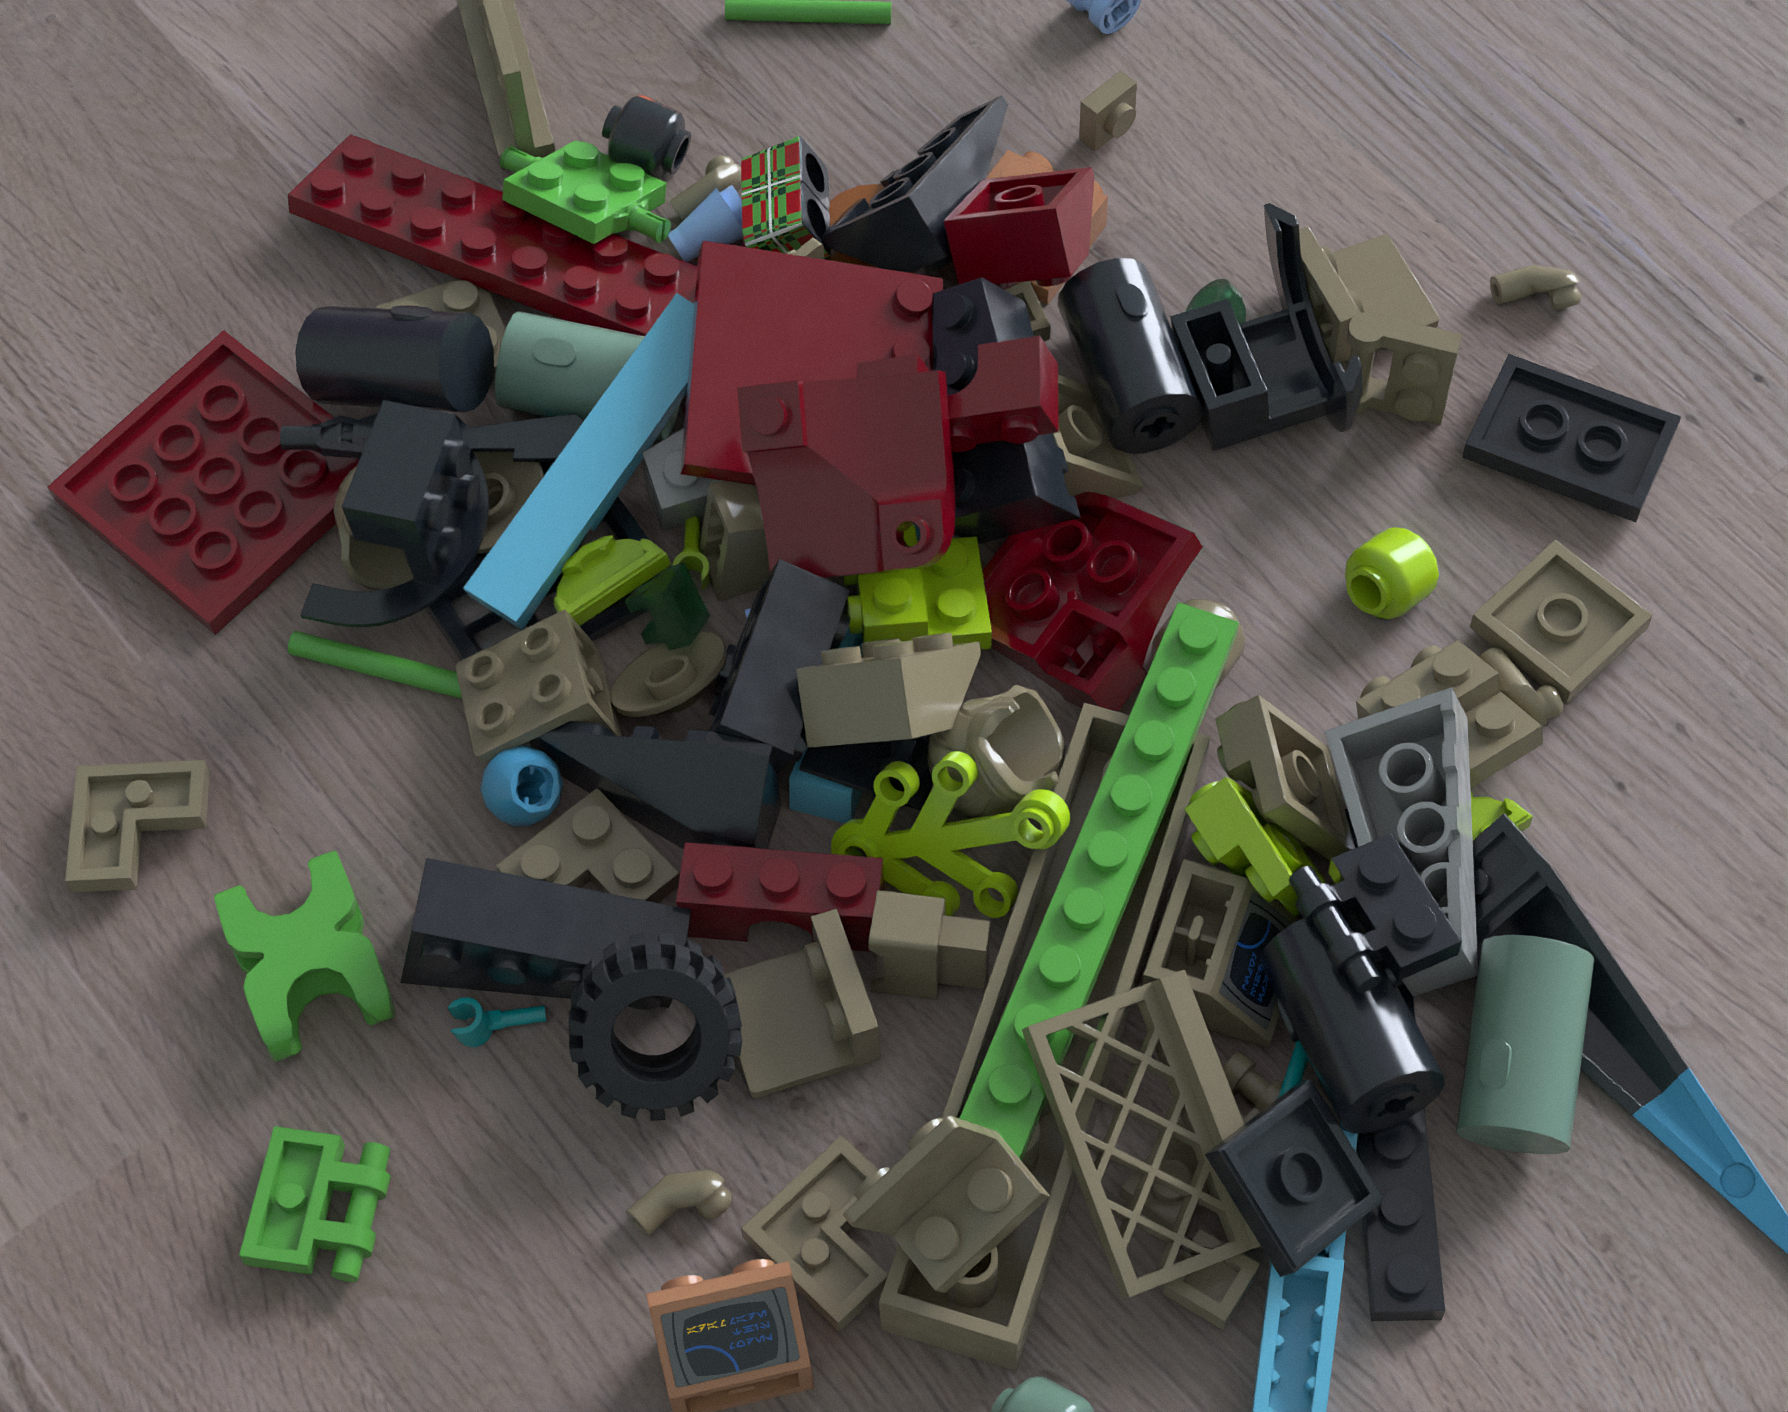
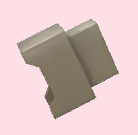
(924, 947)

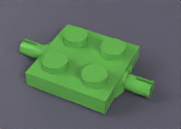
(585, 192)

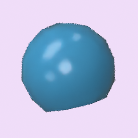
(521, 786)

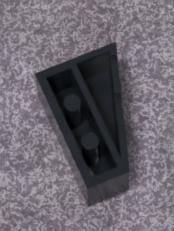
(785, 631)

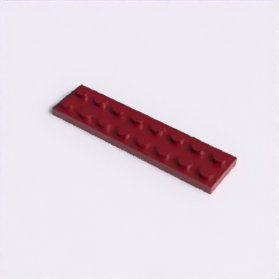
(487, 241)

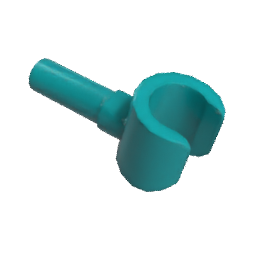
(487, 1021)

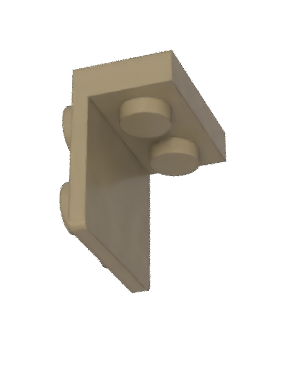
(1360, 280)
(533, 686)
(804, 1013)
(948, 1198)

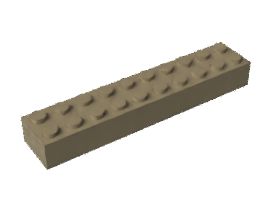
(996, 1301)

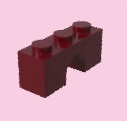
(1006, 400)
(746, 886)

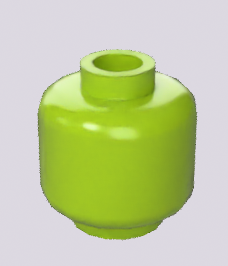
(1391, 573)

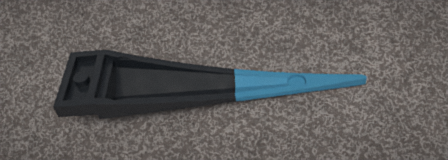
(1622, 1039)

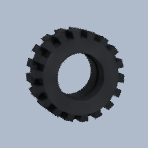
(665, 1078)

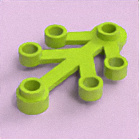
(940, 841)

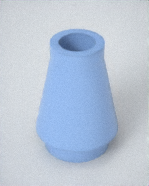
(714, 220)

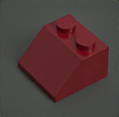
(1023, 228)

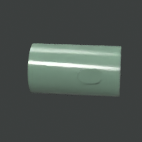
(560, 366)
(1525, 1044)

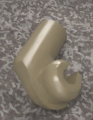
(720, 174)
(1536, 279)
(1539, 704)
(679, 1191)

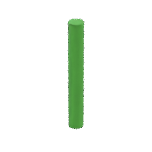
(809, 11)
(374, 663)

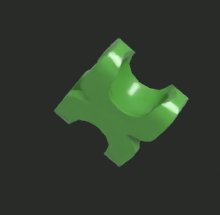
(304, 955)

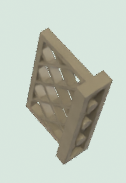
(506, 77)
(1199, 1098)

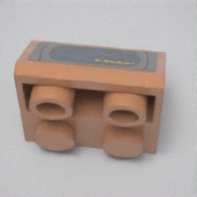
(730, 1337)

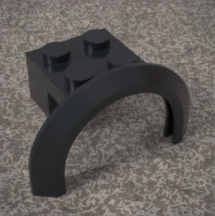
(1271, 367)
(415, 495)

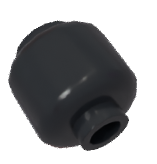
(647, 136)

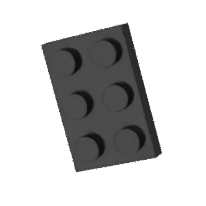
(1571, 437)

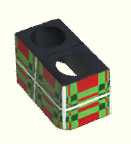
(784, 197)

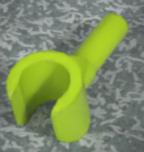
(691, 553)

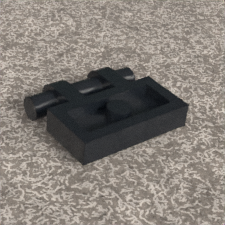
(1390, 903)

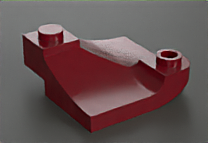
(851, 470)
(1087, 597)

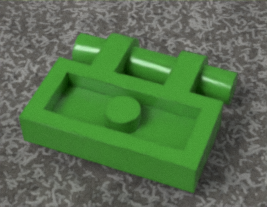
(295, 1198)

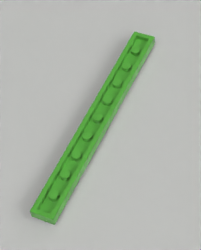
(1102, 869)

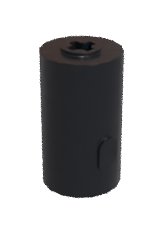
(1129, 356)
(395, 357)
(1356, 1042)

